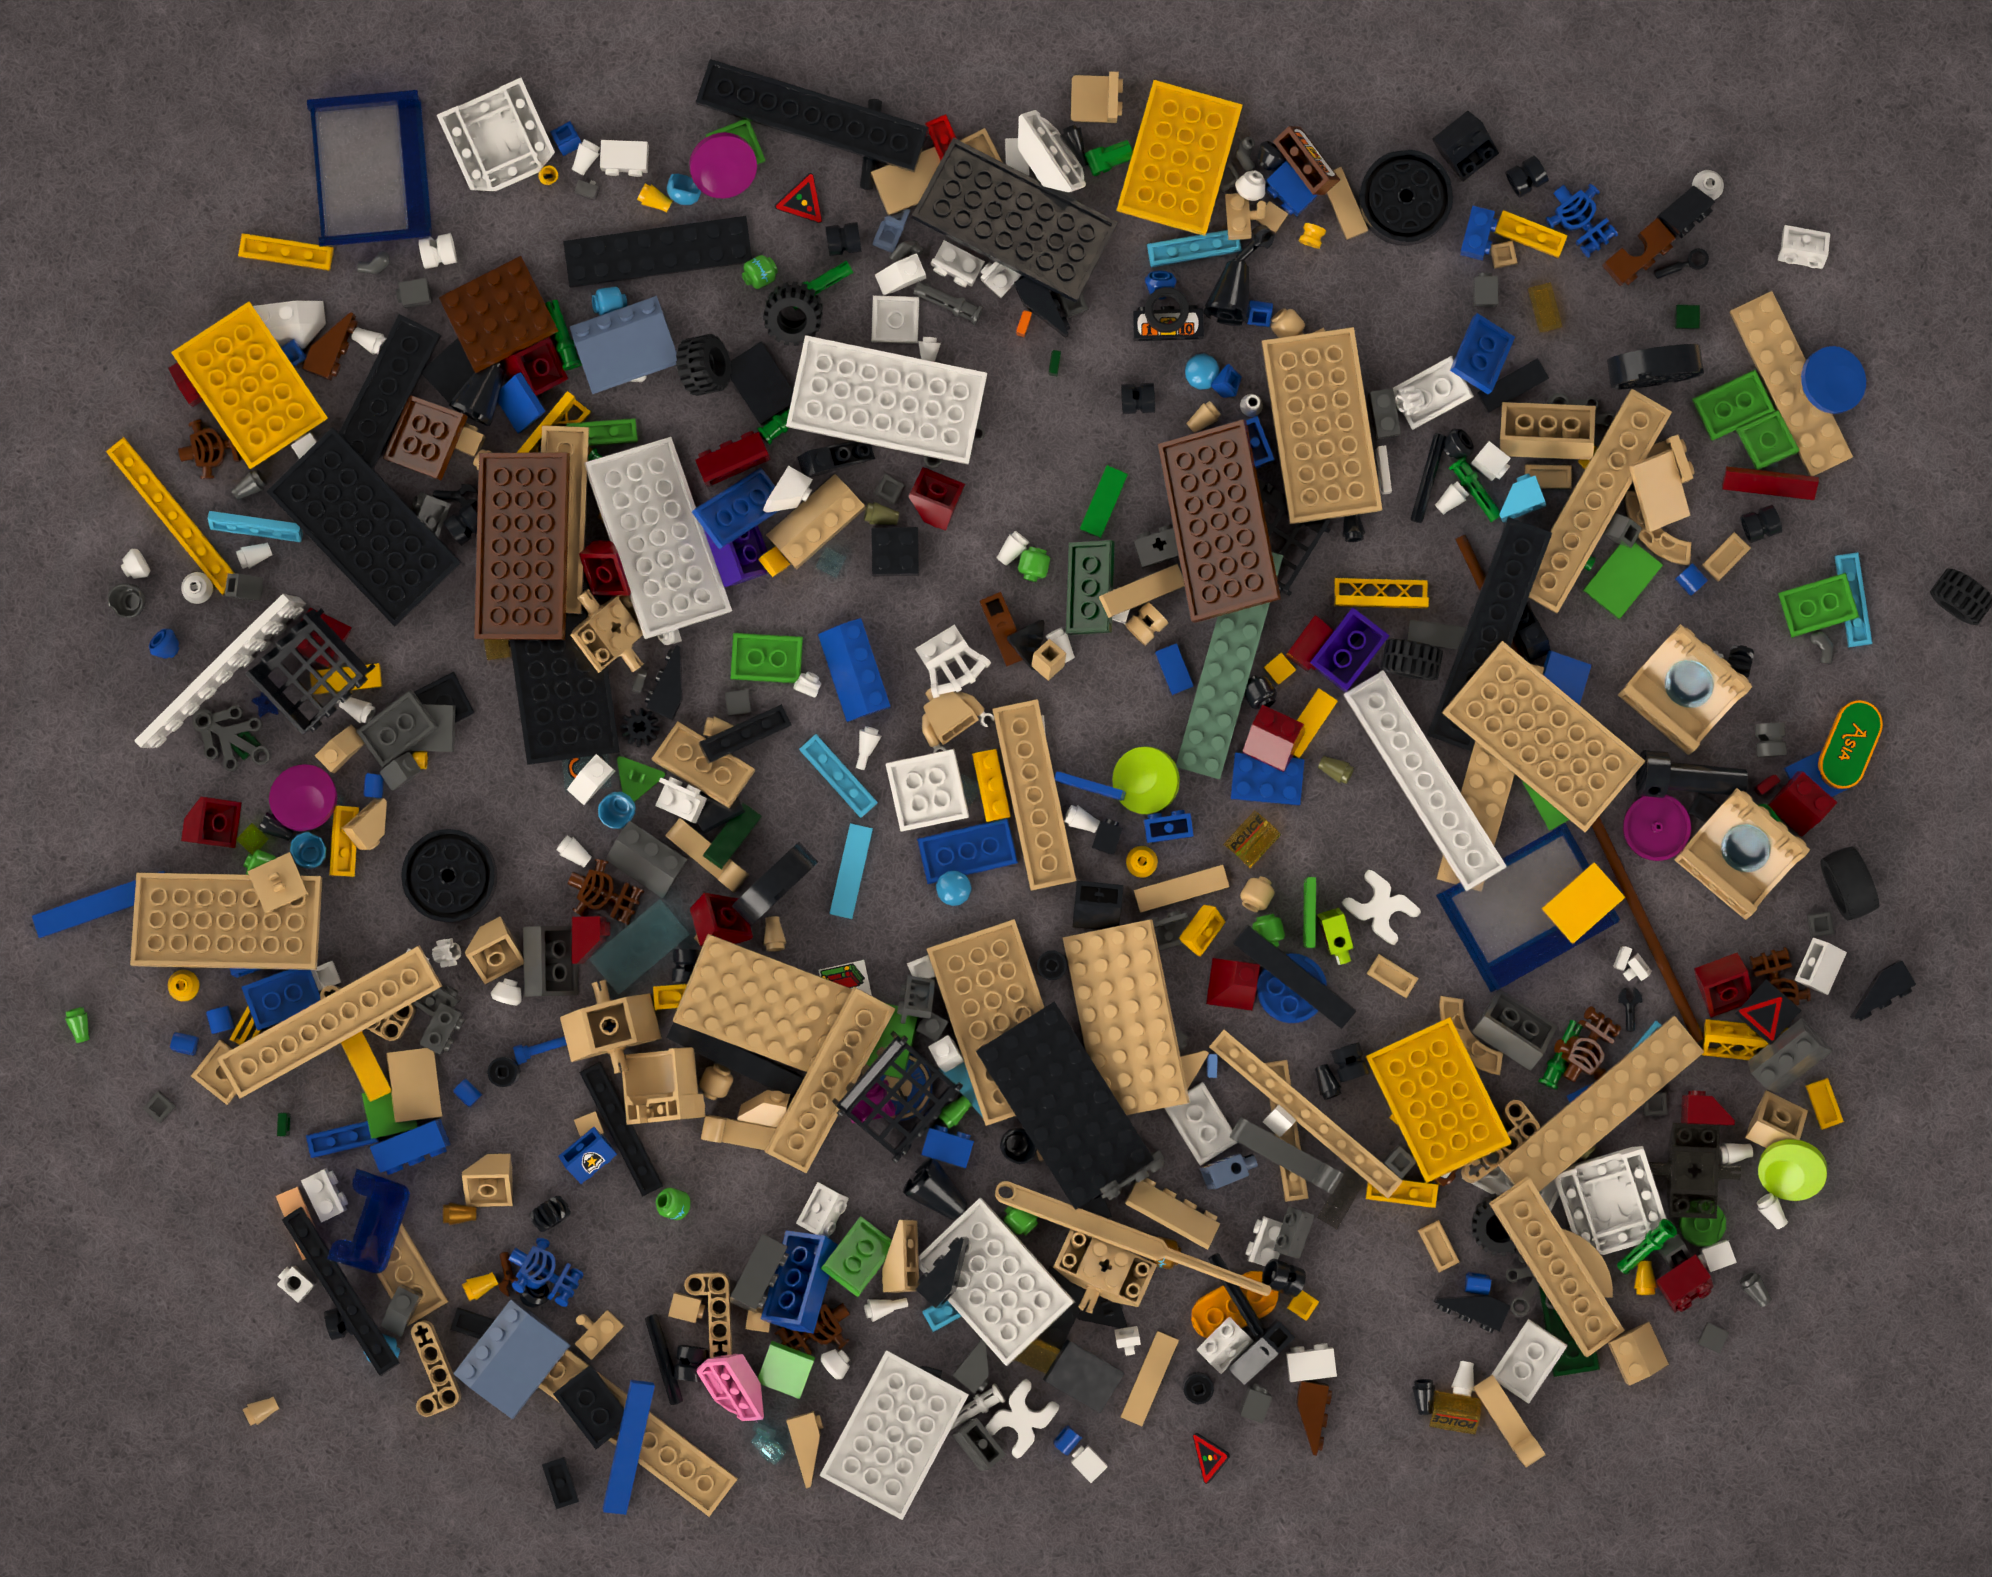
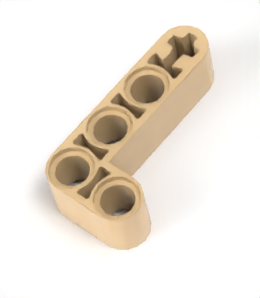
(695, 846)
(380, 1027)
(734, 1132)
(1516, 1134)
(715, 1317)
(431, 1366)
(1508, 1421)

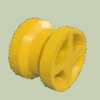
(1312, 235)

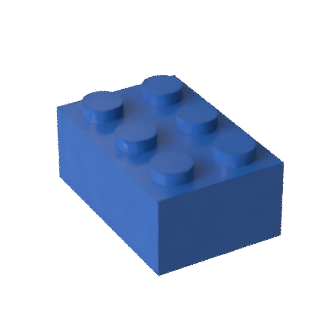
(410, 1147)

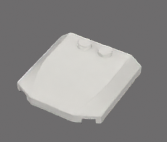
(497, 138)
(1611, 1199)

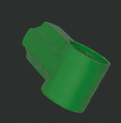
(1104, 159)

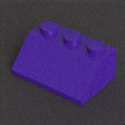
(739, 559)
(1349, 650)

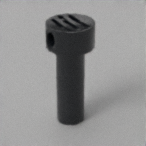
(1661, 774)

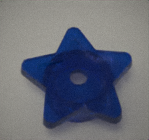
(262, 708)

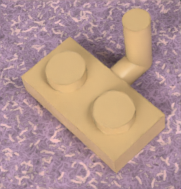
(1239, 216)
(597, 1333)

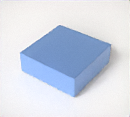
(1211, 1066)

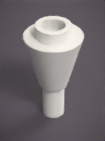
(929, 348)
(867, 742)
(879, 1308)

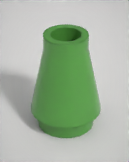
(78, 1023)
(954, 1112)

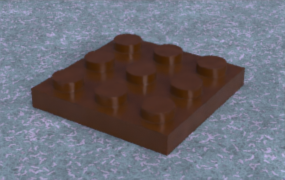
(425, 437)

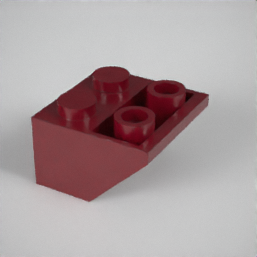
(1685, 1284)

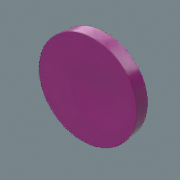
(723, 165)
(303, 797)
(1656, 827)

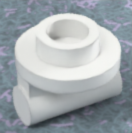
(670, 637)
(808, 684)

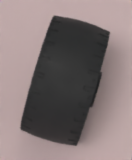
(1850, 883)

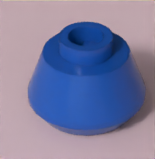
(1159, 279)
(164, 644)

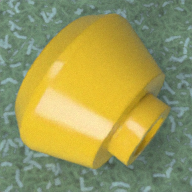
(1136, 867)
(184, 992)

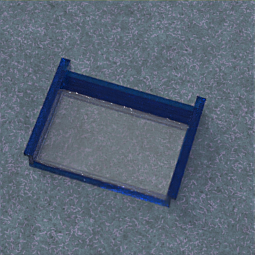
(370, 168)
(1504, 917)

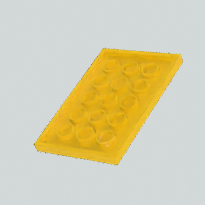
(1179, 157)
(249, 385)
(1438, 1100)

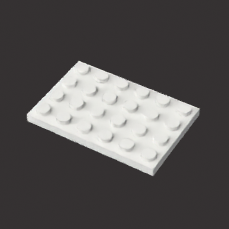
(1001, 1283)
(894, 1435)

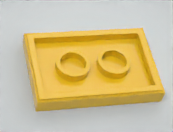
(1583, 903)

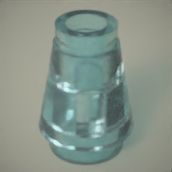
(769, 1449)

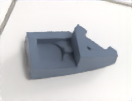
(890, 231)

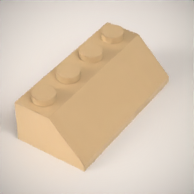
(1547, 430)
(816, 521)
(1172, 1213)

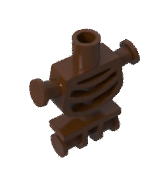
(194, 451)
(583, 884)
(1774, 977)
(1598, 1029)
(834, 1316)

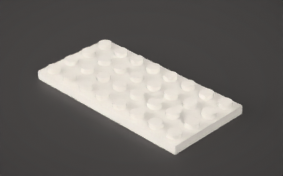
(886, 399)
(658, 537)

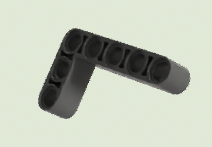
(1286, 1155)

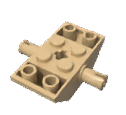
(608, 631)
(634, 1023)
(1121, 1283)

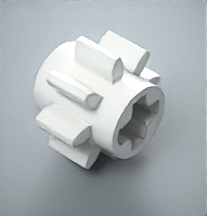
(1409, 400)
(446, 952)

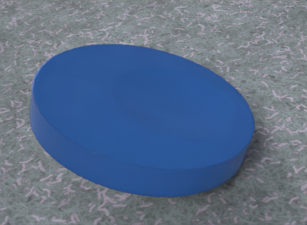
(1833, 380)

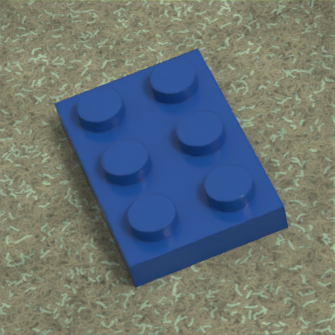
(1482, 353)
(1263, 783)
(280, 996)

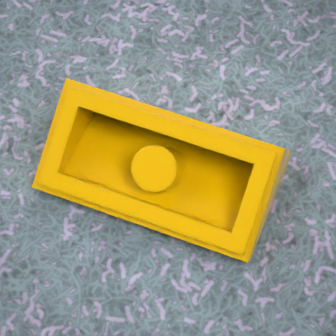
(1202, 929)

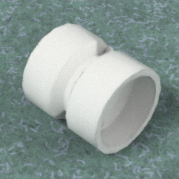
(437, 251)

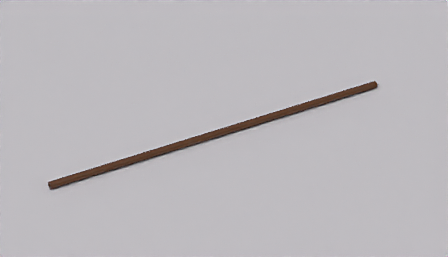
(1612, 857)

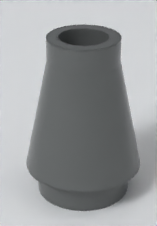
(250, 484)
(1755, 1288)

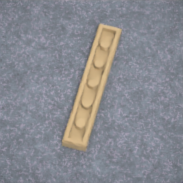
(1293, 1185)

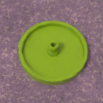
(1147, 778)
(1792, 1170)

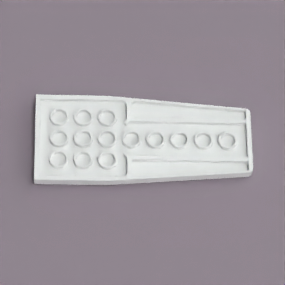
(238, 654)

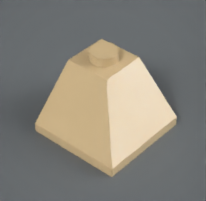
(494, 951)
(489, 1181)

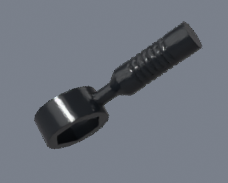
(1675, 267)

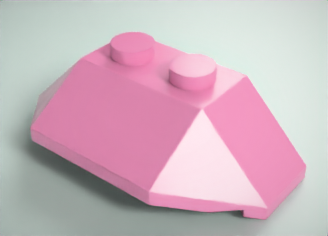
(733, 1385)

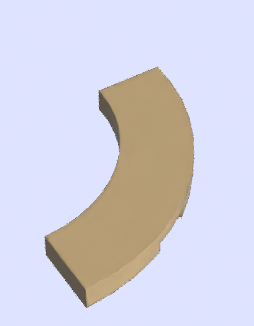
(1657, 540)
(1481, 1055)
(1593, 1262)

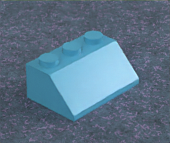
(1523, 498)

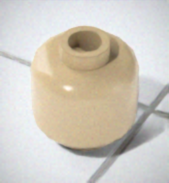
(1287, 323)
(1257, 894)
(716, 1081)

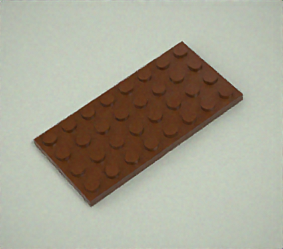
(1219, 521)
(522, 546)

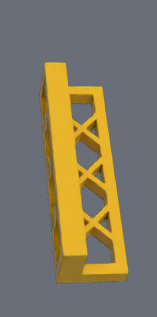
(554, 419)
(1381, 601)
(1729, 1035)

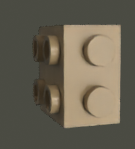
(1096, 98)
(1679, 448)

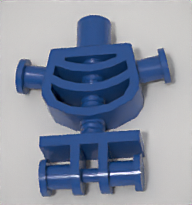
(1567, 200)
(562, 1283)

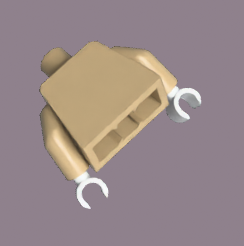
(950, 716)

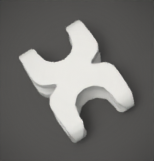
(1381, 907)
(1022, 1418)

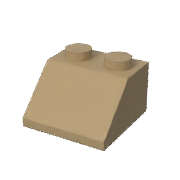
(1776, 1121)
(1638, 1353)

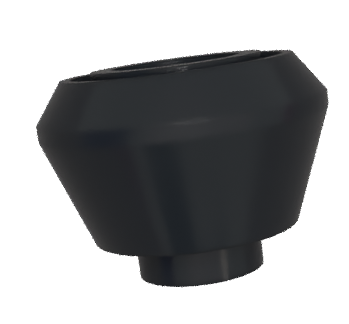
(1270, 156)
(1458, 444)
(535, 1297)

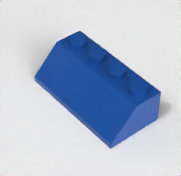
(854, 670)
(801, 1283)

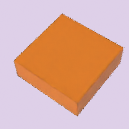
(1023, 323)

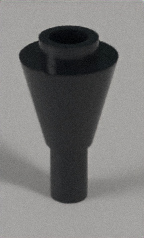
(1074, 140)

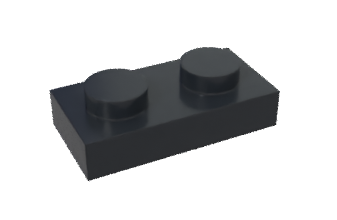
(560, 1482)

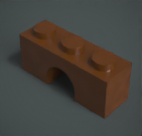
(1624, 267)

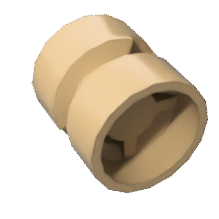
(1140, 629)

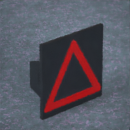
(1768, 1012)

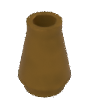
(458, 1213)

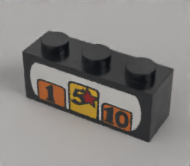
(1191, 330)

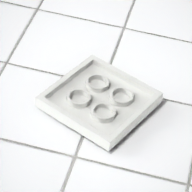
(927, 790)

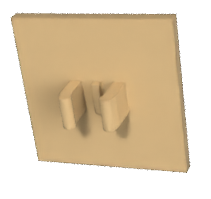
(277, 882)

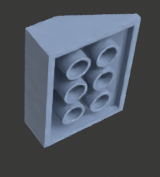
(624, 344)
(512, 1358)

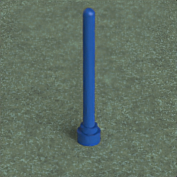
(523, 1053)

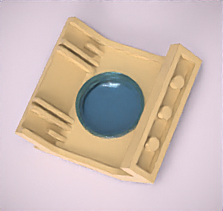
(1684, 689)
(1741, 853)

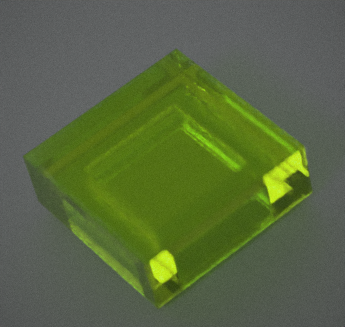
(252, 838)

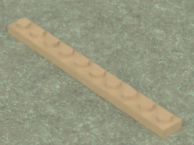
(1306, 1114)

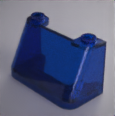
(377, 1224)

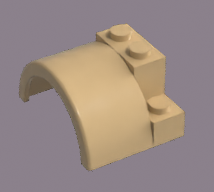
(662, 1087)

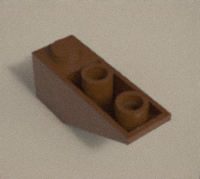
(326, 352)
(1001, 626)
(1311, 1405)

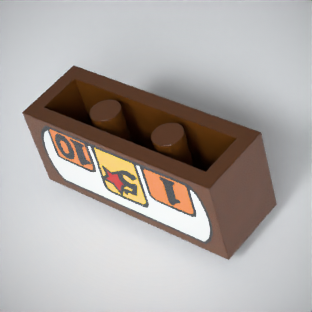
(1306, 160)

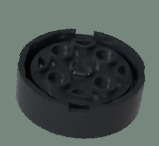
(1405, 221)
(1655, 366)
(473, 880)
(774, 883)

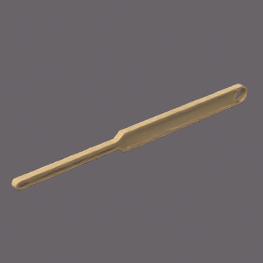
(1116, 1234)

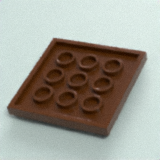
(498, 314)

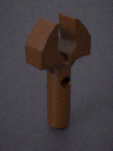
(508, 1274)

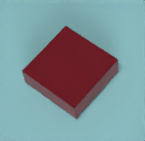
(1766, 784)

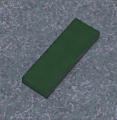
(731, 837)

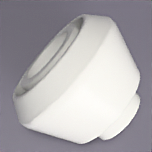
(1708, 177)
(1251, 185)
(135, 564)
(203, 584)
(507, 992)
(836, 1363)

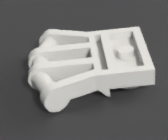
(944, 650)

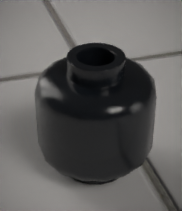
(1260, 692)

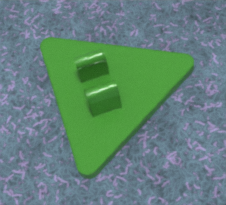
(637, 777)

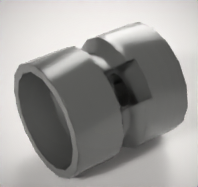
(1770, 739)

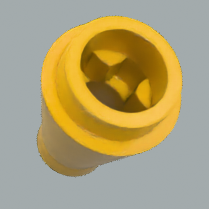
(652, 197)
(1645, 1280)
(479, 1285)

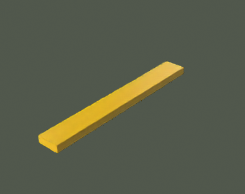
(170, 513)

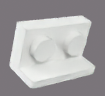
(1804, 247)
(957, 263)
(999, 278)
(681, 801)
(324, 1194)
(822, 1210)
(1263, 1247)
(1225, 1345)

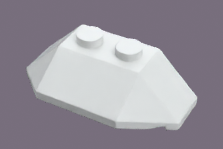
(1048, 154)
(293, 320)

